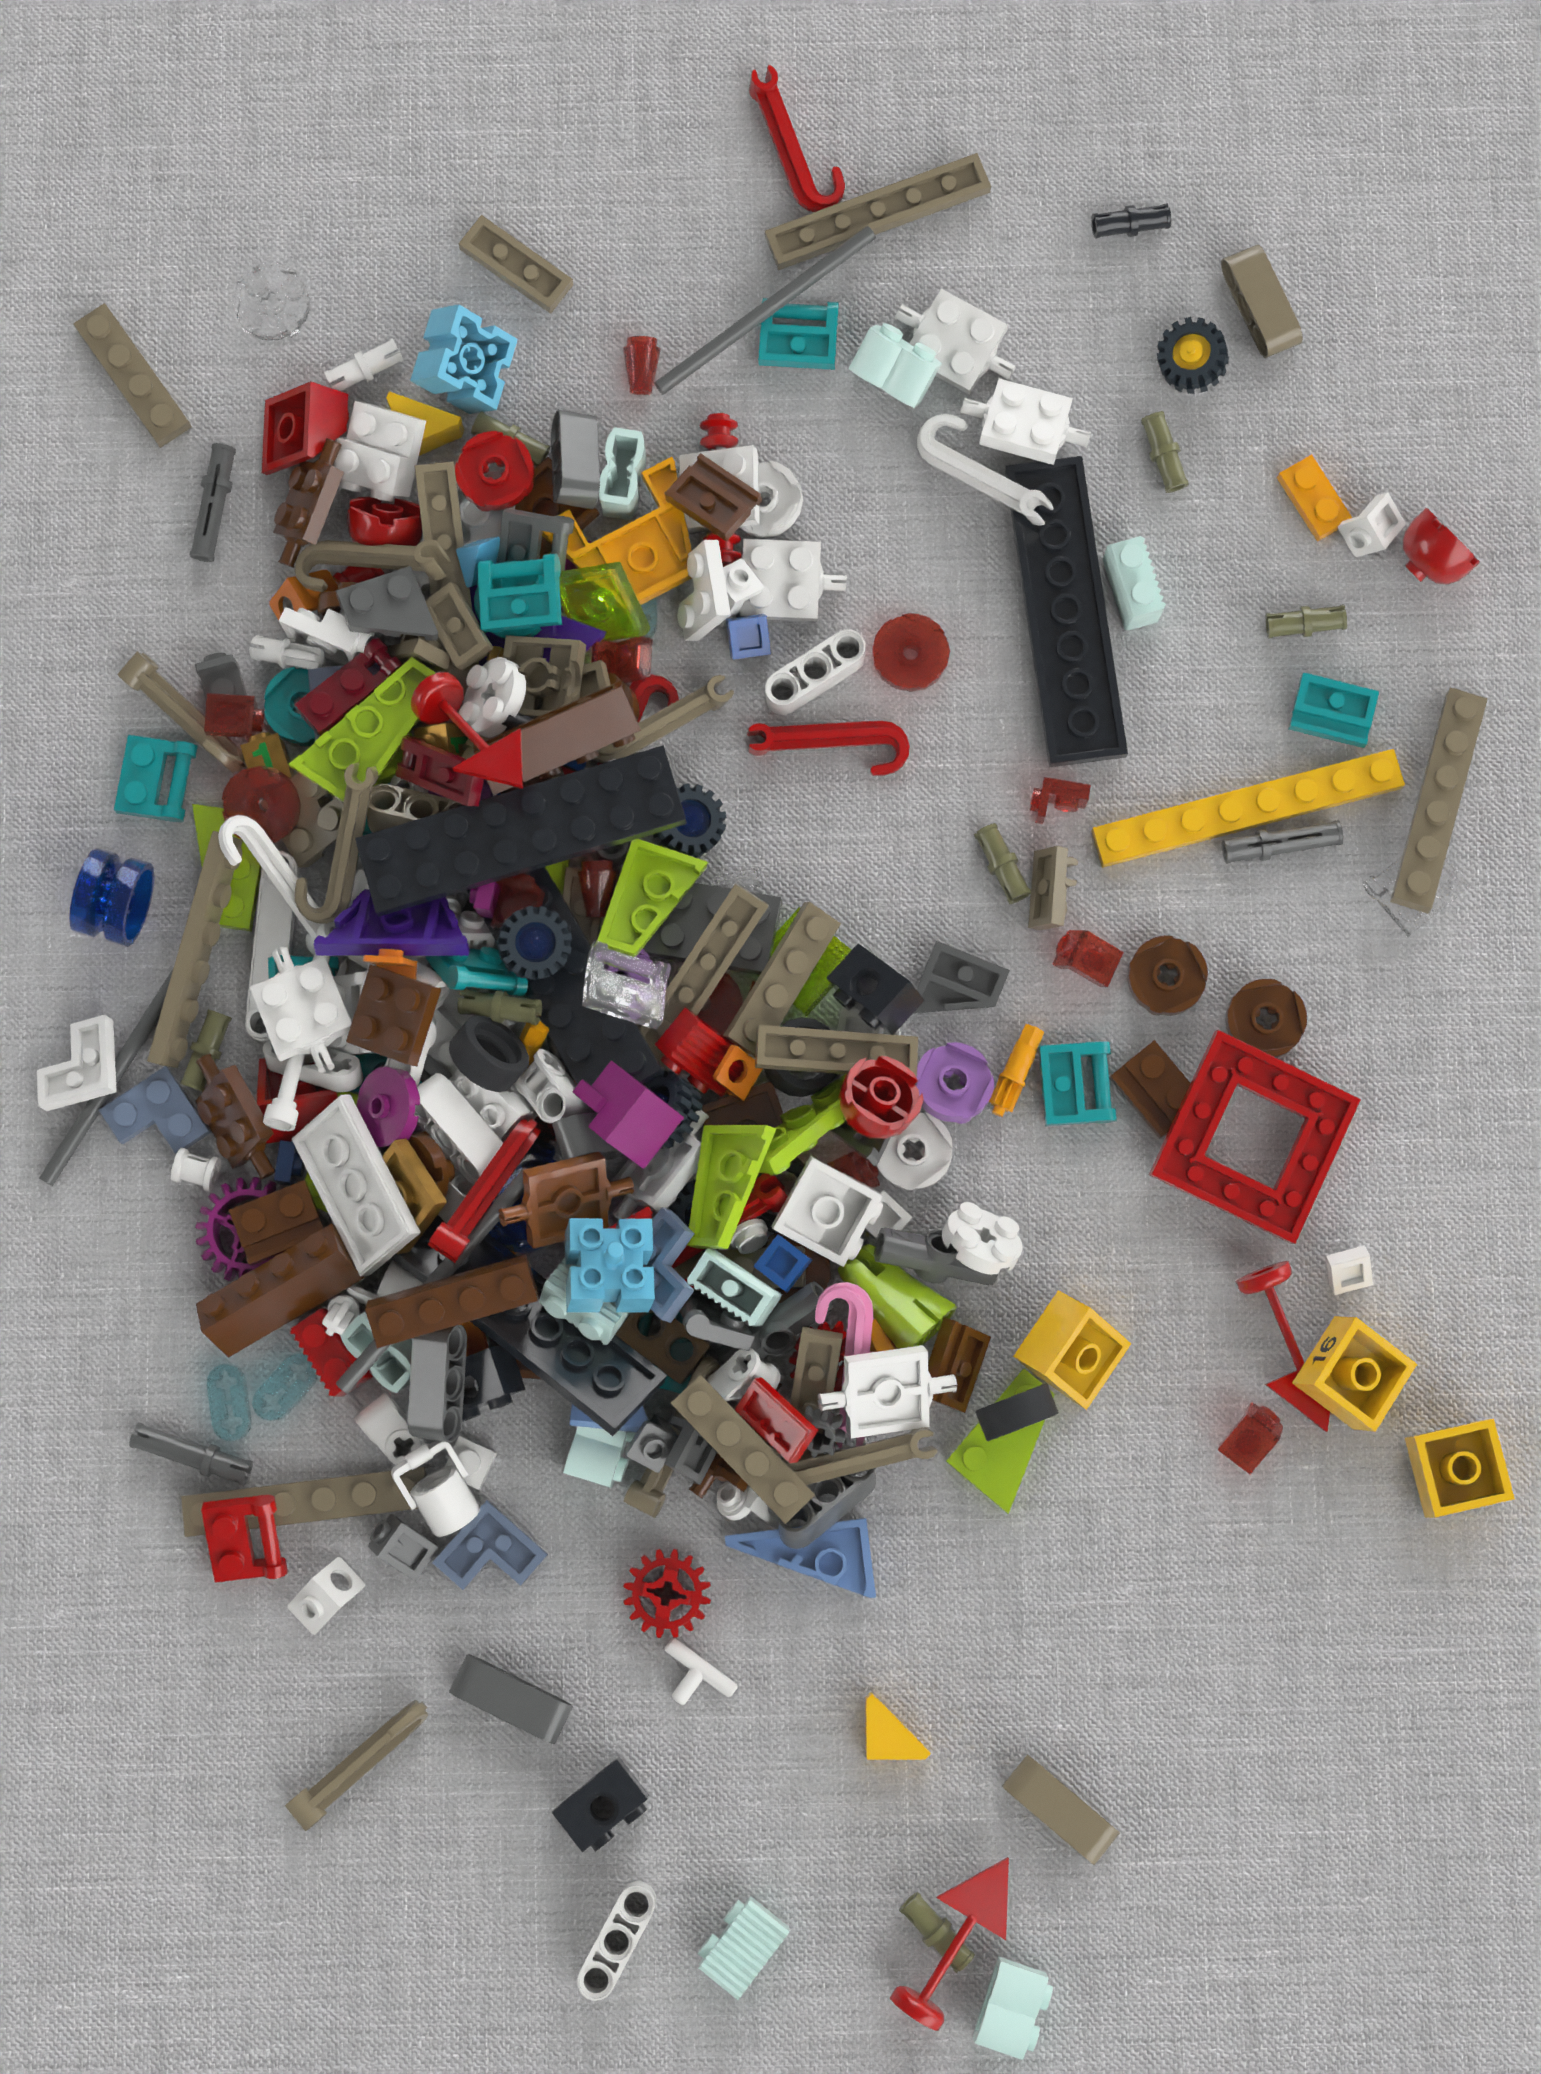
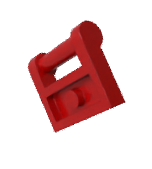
(231, 1541)

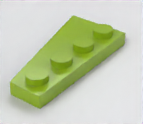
(366, 734)
(803, 1128)

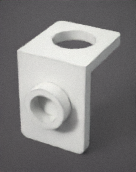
(321, 1599)

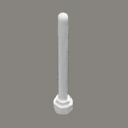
(282, 1112)

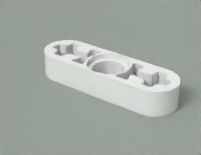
(342, 1078)

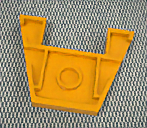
(649, 548)

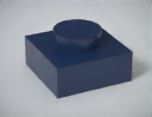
(288, 1164)

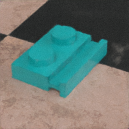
(1333, 710)

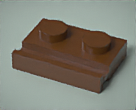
(713, 497)
(1152, 1087)
(276, 1222)
(957, 1352)

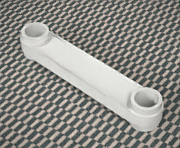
(272, 931)

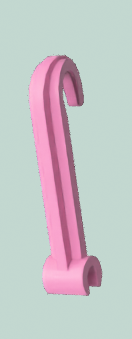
(858, 1326)

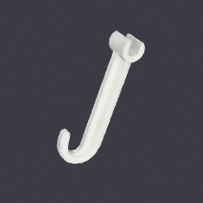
(975, 474)
(273, 865)

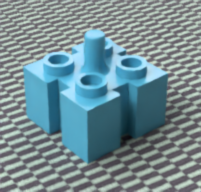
(464, 359)
(609, 1265)

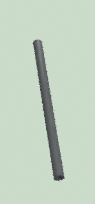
(765, 310)
(91, 1109)
(444, 1269)

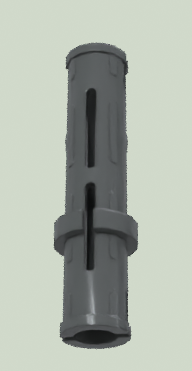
(216, 486)
(1237, 848)
(206, 1459)

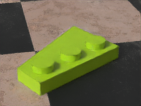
(246, 878)
(646, 894)
(724, 1180)
(999, 1464)

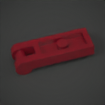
(346, 687)
(434, 771)

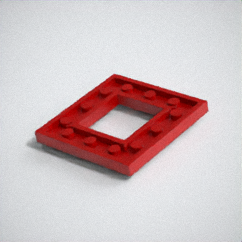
(1182, 1155)

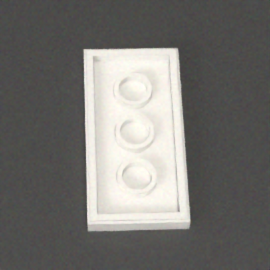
(355, 1185)

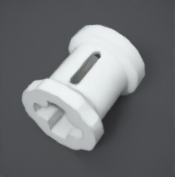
(196, 1169)

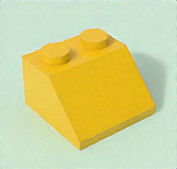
(1072, 1349)

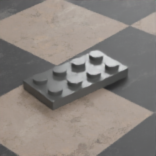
(692, 916)

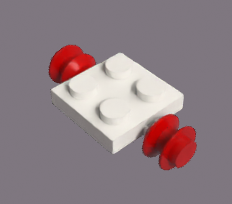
(738, 461)

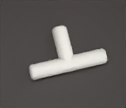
(699, 1671)

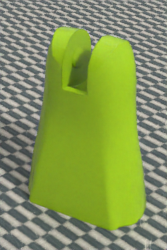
(901, 1303)

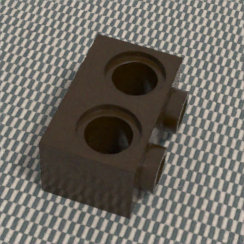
(658, 1347)

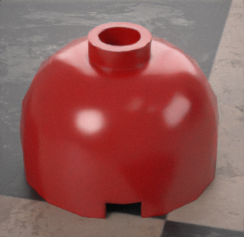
(384, 523)
(1436, 551)
(880, 1097)

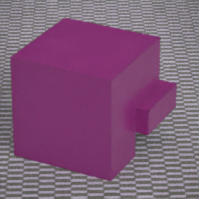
(628, 1114)

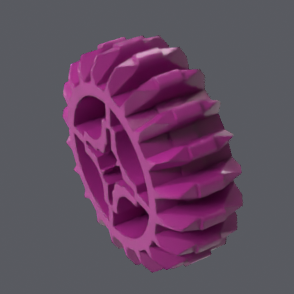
(219, 1217)

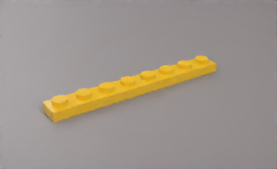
(1247, 808)

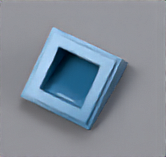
(474, 552)

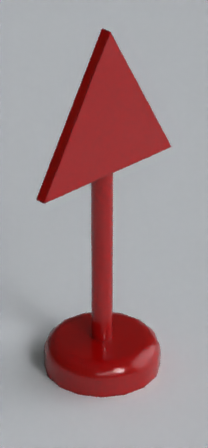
(438, 701)
(1265, 1280)
(982, 1901)

